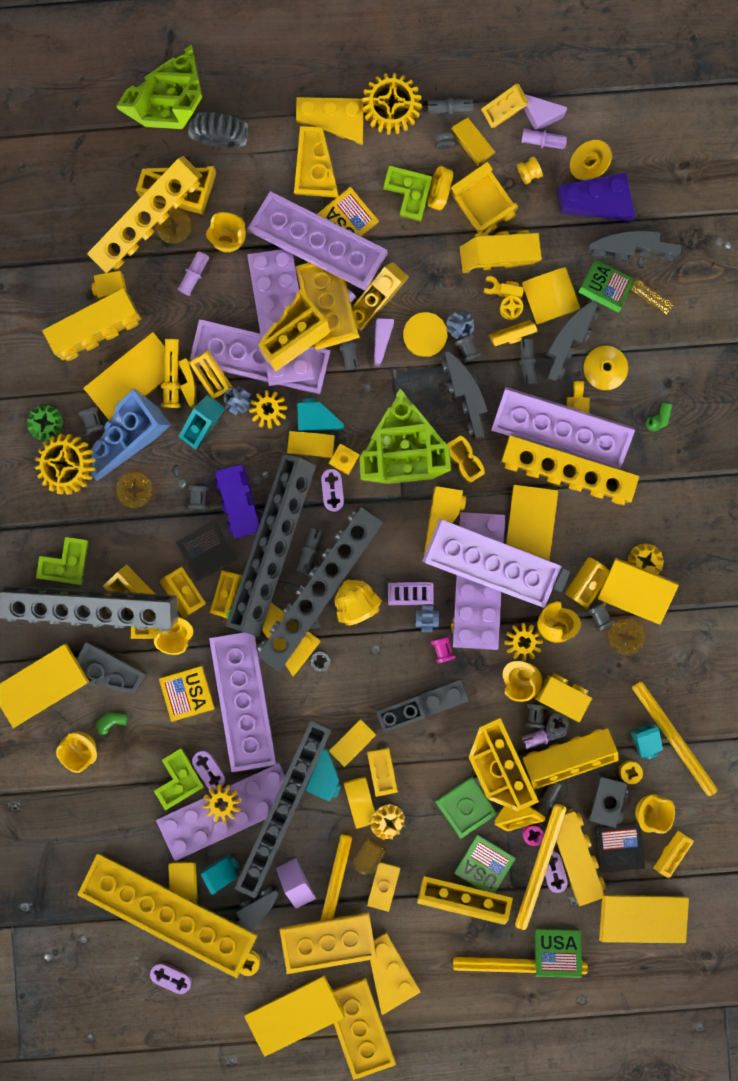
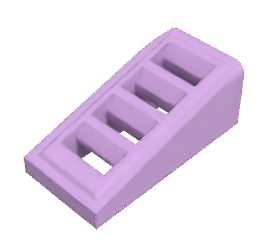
(382, 334)
(429, 593)

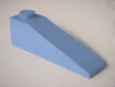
(129, 430)

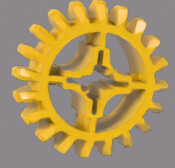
(383, 103)
(67, 455)

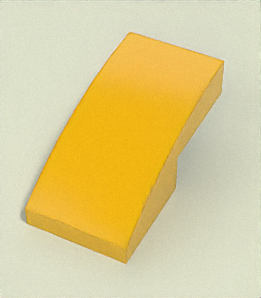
(189, 388)
(310, 444)
(360, 801)

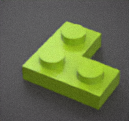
(413, 186)
(69, 568)
(184, 781)

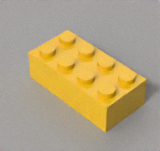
(92, 325)

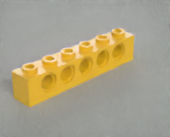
(180, 170)
(625, 481)

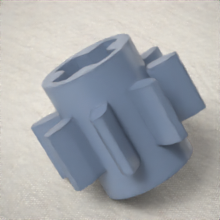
(460, 324)
(237, 400)
(427, 618)

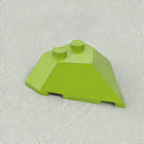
(166, 95)
(404, 447)

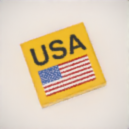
(350, 213)
(186, 693)

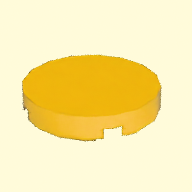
(425, 334)

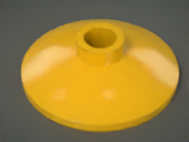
(590, 160)
(597, 375)

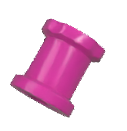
(443, 649)
(530, 841)

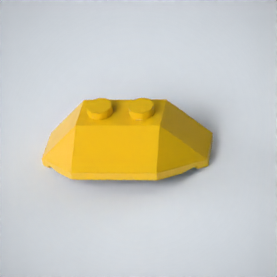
(500, 768)

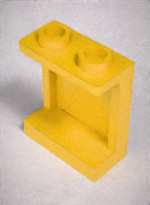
(483, 200)

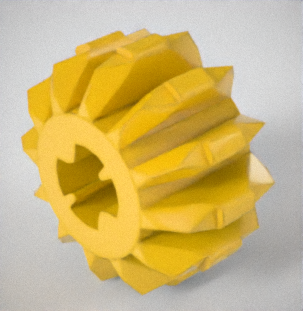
(261, 413)
(521, 649)
(227, 797)

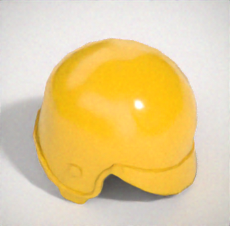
(226, 232)
(558, 623)
(173, 640)
(522, 681)
(77, 751)
(655, 813)

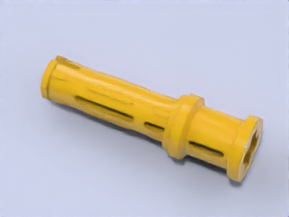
(167, 385)

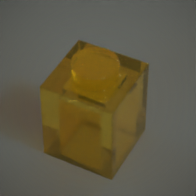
(368, 857)

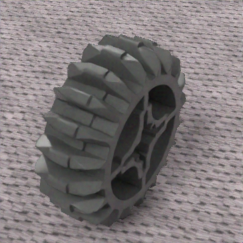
(218, 130)

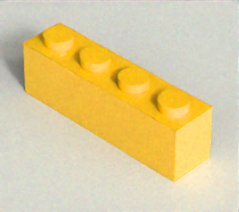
(570, 758)
(577, 860)
(465, 900)

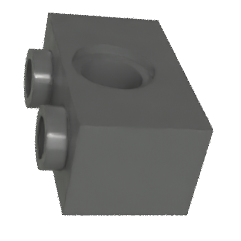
(603, 788)

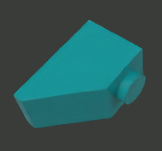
(316, 417)
(201, 421)
(647, 740)
(324, 778)
(220, 873)

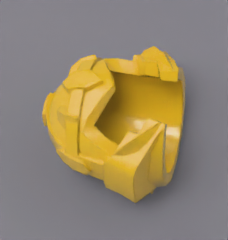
(355, 602)

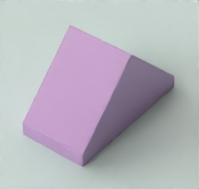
(543, 113)
(295, 883)

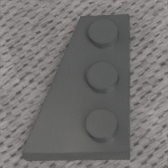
(109, 670)

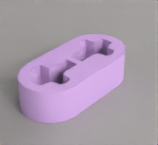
(327, 491)
(213, 766)
(559, 869)
(169, 983)

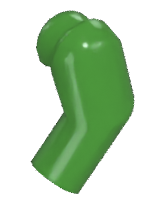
(660, 420)
(108, 720)

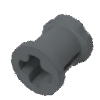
(468, 349)
(91, 421)
(198, 497)
(601, 616)
(538, 723)
(560, 732)

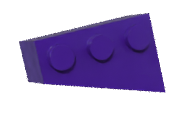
(598, 197)
(237, 501)

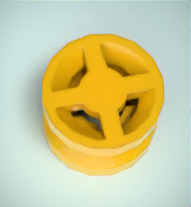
(529, 170)
(511, 303)
(626, 769)
(253, 960)

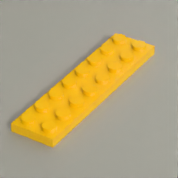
(167, 915)

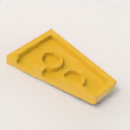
(334, 115)
(314, 166)
(303, 650)
(391, 975)

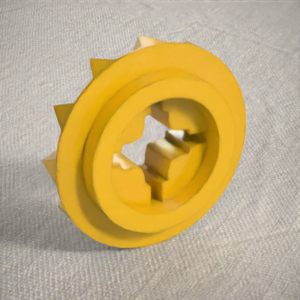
(642, 551)
(378, 823)

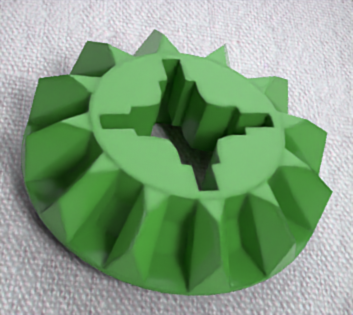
(53, 416)

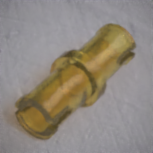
(652, 296)

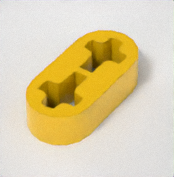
(440, 188)

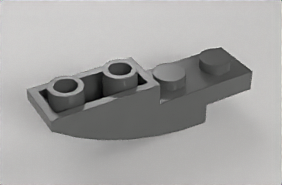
(625, 244)
(575, 332)
(464, 385)
(423, 705)
(253, 911)

